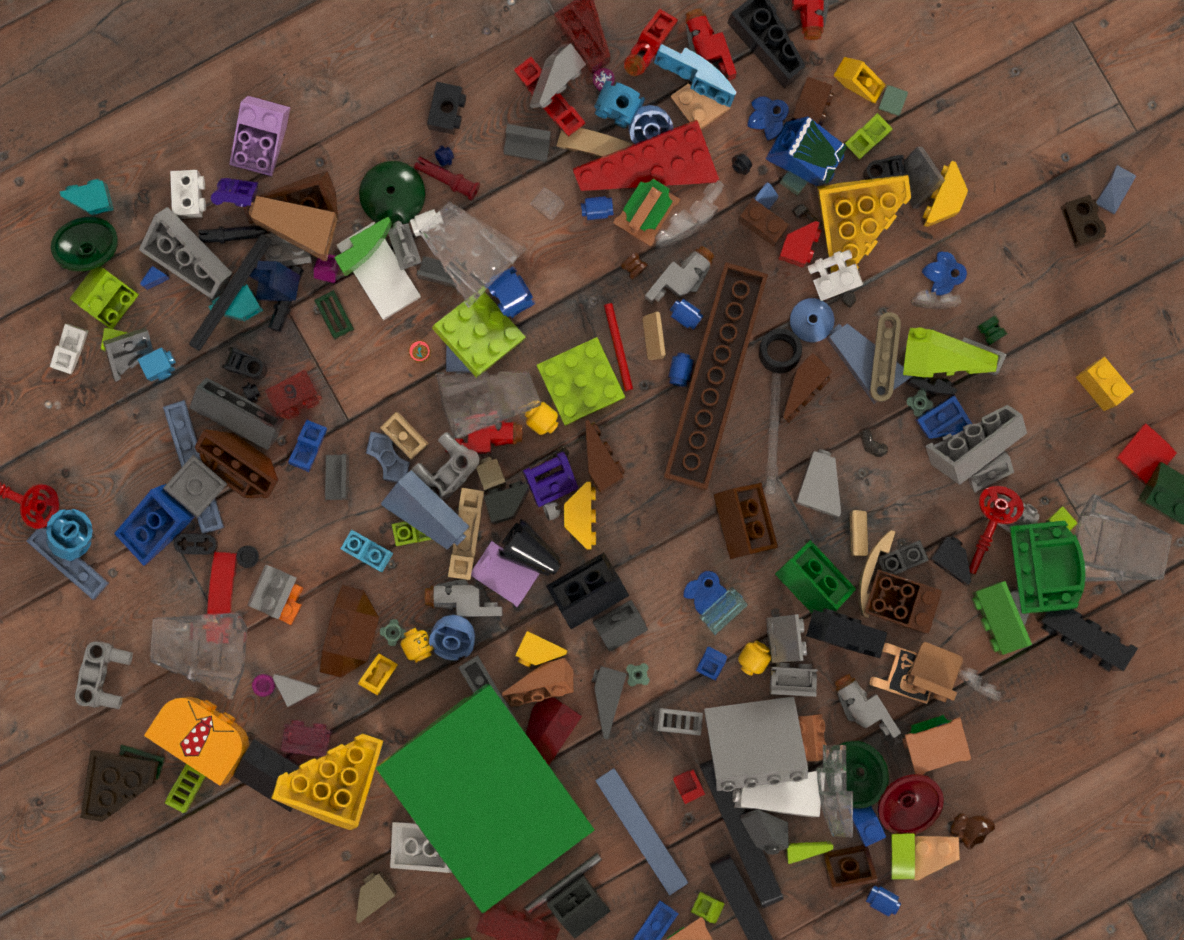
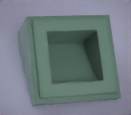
(893, 100)
(793, 183)

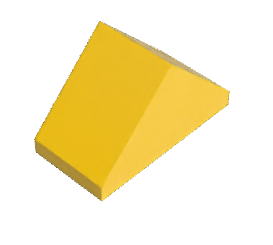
(378, 674)

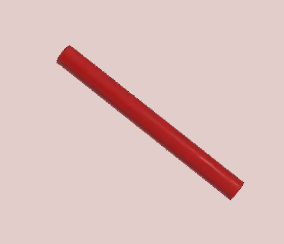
(620, 355)

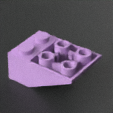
(259, 135)

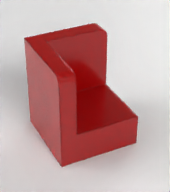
(688, 786)

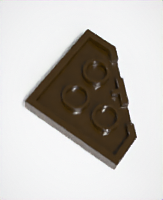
(114, 782)

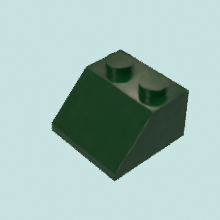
(1165, 493)

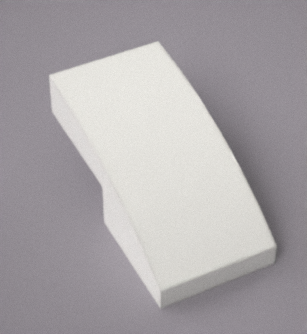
(69, 348)

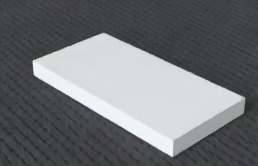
(383, 280)

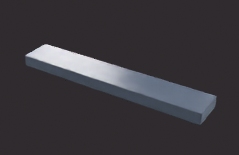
(185, 441)
(641, 831)

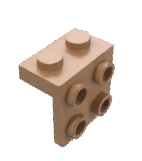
(935, 672)

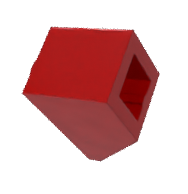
(798, 245)

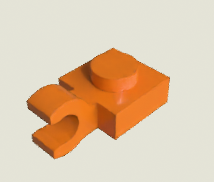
(291, 607)

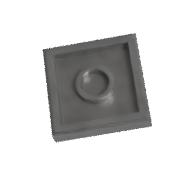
(195, 486)

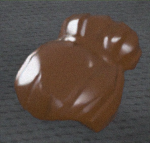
(971, 829)

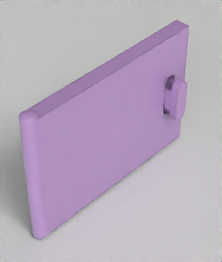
(503, 576)

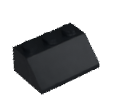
(587, 590)
(262, 766)

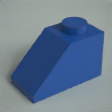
(867, 826)

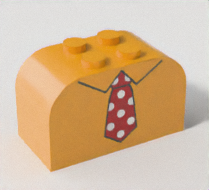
(200, 737)

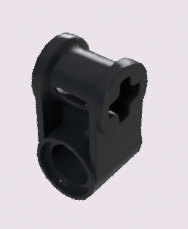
(887, 167)
(241, 363)

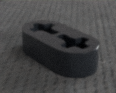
(195, 550)

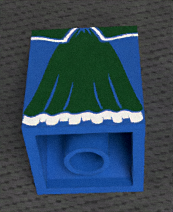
(807, 151)

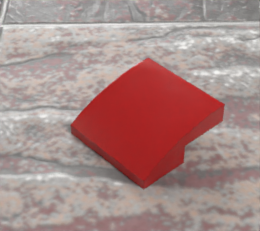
(1145, 452)

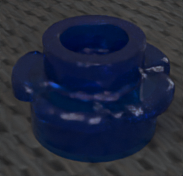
(444, 156)

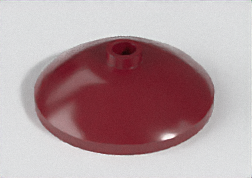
(914, 812)

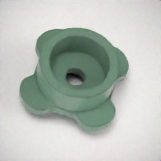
(919, 409)
(386, 632)
(642, 679)

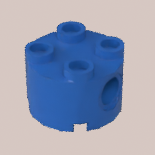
(512, 293)

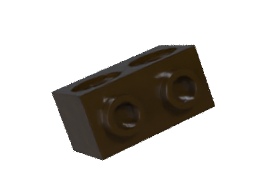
(1077, 222)

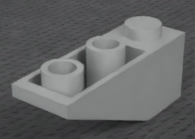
(557, 71)

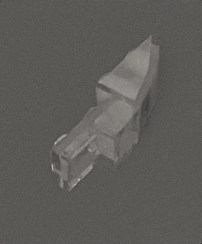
(686, 224)
(834, 799)

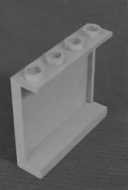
(756, 744)

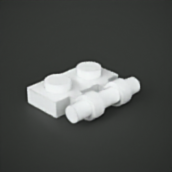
(837, 282)

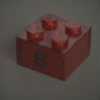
(293, 395)

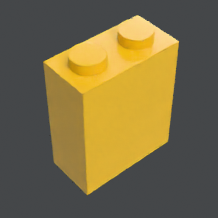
(1104, 384)

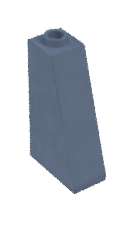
(857, 355)
(425, 511)

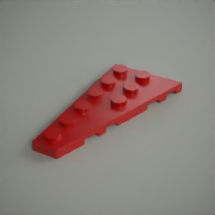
(669, 158)

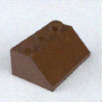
(745, 520)

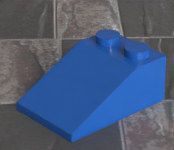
(153, 524)

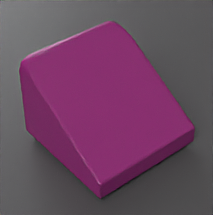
(327, 269)

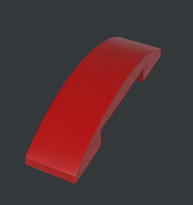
(558, 110)
(221, 583)

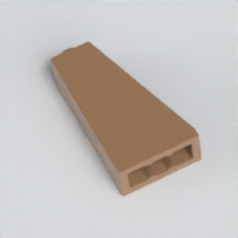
(297, 224)

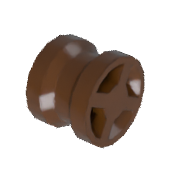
(634, 265)

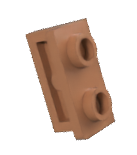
(812, 733)

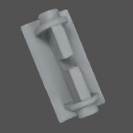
(404, 245)

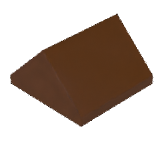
(849, 867)

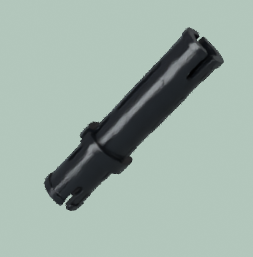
(231, 234)
(282, 308)

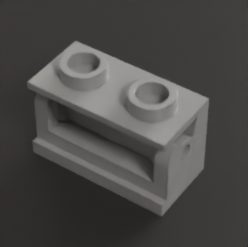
(793, 681)

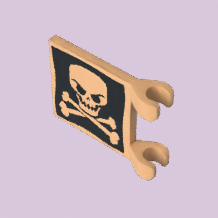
(899, 674)

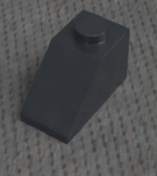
(952, 559)

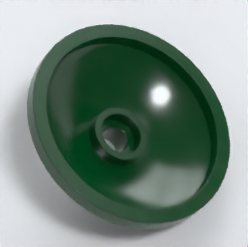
(403, 203)
(84, 244)
(871, 785)

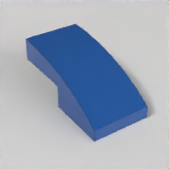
(307, 445)

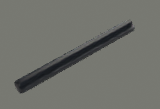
(230, 292)

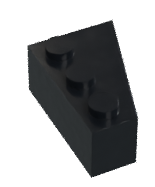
(846, 633)

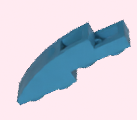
(704, 76)

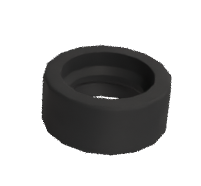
(784, 335)

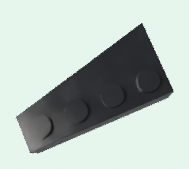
(767, 38)
(1088, 638)

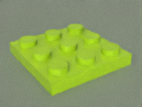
(478, 334)
(580, 381)

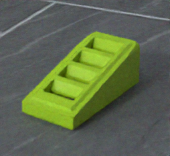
(179, 783)
(801, 851)

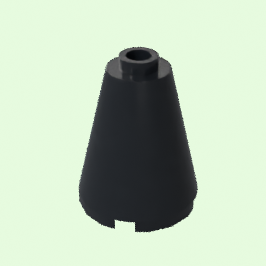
(529, 550)

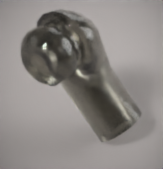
(871, 446)

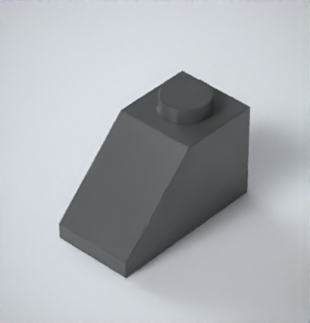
(766, 831)

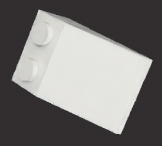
(413, 850)

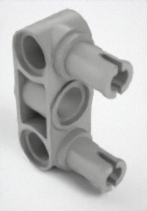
(452, 473)
(94, 672)

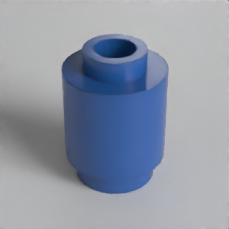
(597, 208)
(686, 314)
(681, 369)
(883, 900)

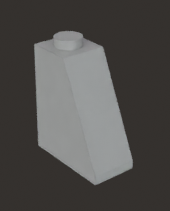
(820, 485)

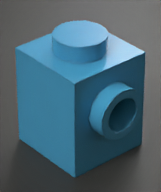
(157, 364)

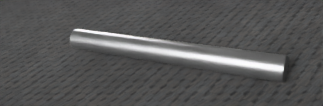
(563, 883)

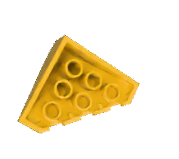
(859, 212)
(333, 785)

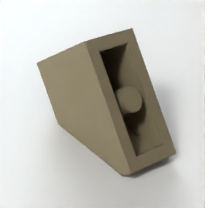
(490, 474)
(373, 895)

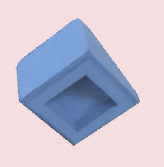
(767, 196)

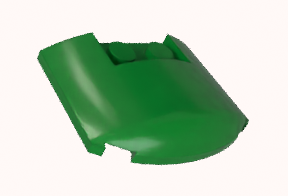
(1047, 567)

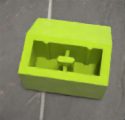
(104, 296)

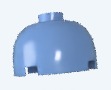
(649, 122)
(452, 637)

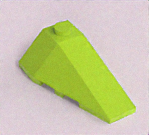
(937, 353)

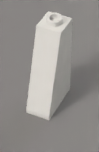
(785, 798)

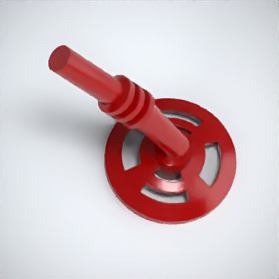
(33, 504)
(998, 511)

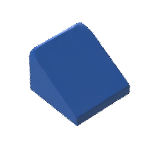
(153, 278)
(711, 663)

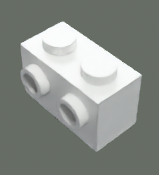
(187, 194)

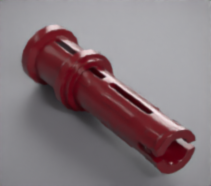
(456, 182)

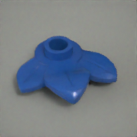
(765, 118)
(941, 272)
(704, 595)

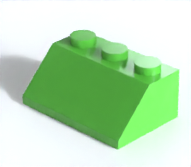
(1001, 618)

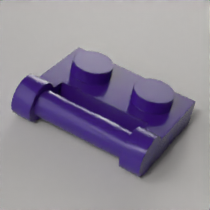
(241, 192)
(553, 485)

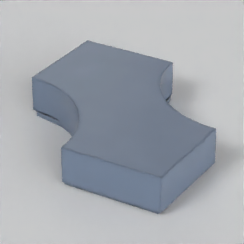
(382, 449)

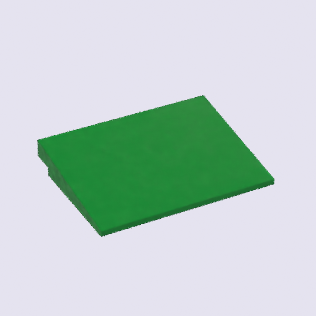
(484, 798)

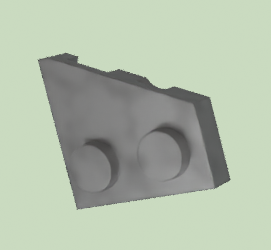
(923, 176)
(125, 350)

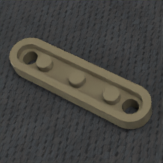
(885, 357)

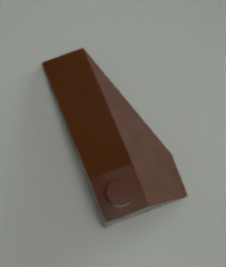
(312, 191)

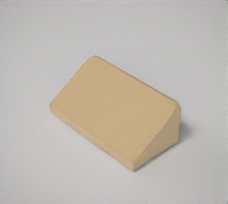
(654, 336)
(404, 435)
(858, 533)

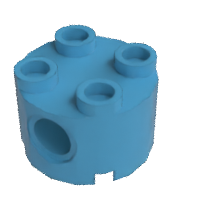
(625, 96)
(69, 534)

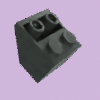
(506, 503)
(578, 906)

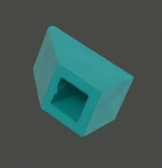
(91, 198)
(243, 306)

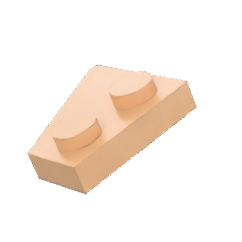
(697, 106)
(934, 853)

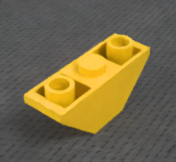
(948, 196)
(579, 515)

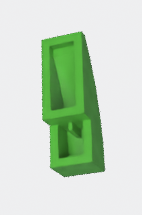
(364, 246)

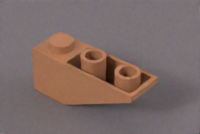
(544, 682)

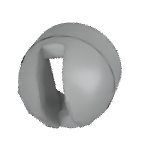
(550, 510)

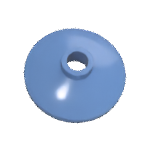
(804, 328)

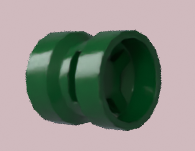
(992, 330)

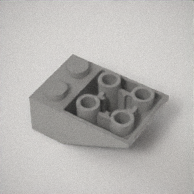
(785, 638)

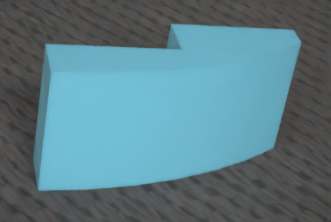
(366, 551)

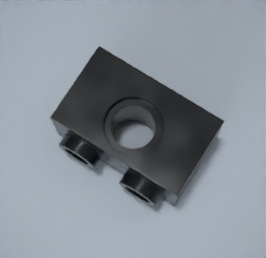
(444, 95)

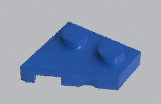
(944, 419)

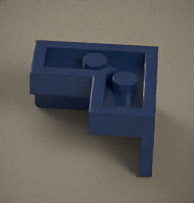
(275, 281)

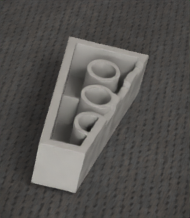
(184, 254)
(977, 444)

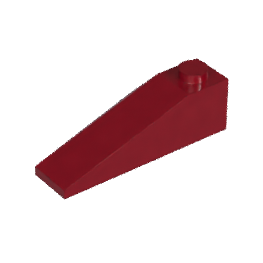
(551, 726)

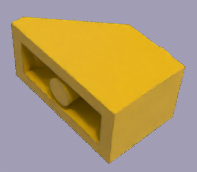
(859, 79)
(537, 650)

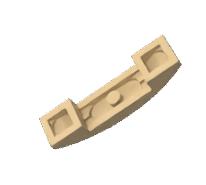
(591, 142)
(883, 545)
(463, 555)

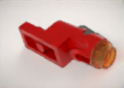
(813, 17)
(649, 43)
(707, 45)
(499, 434)

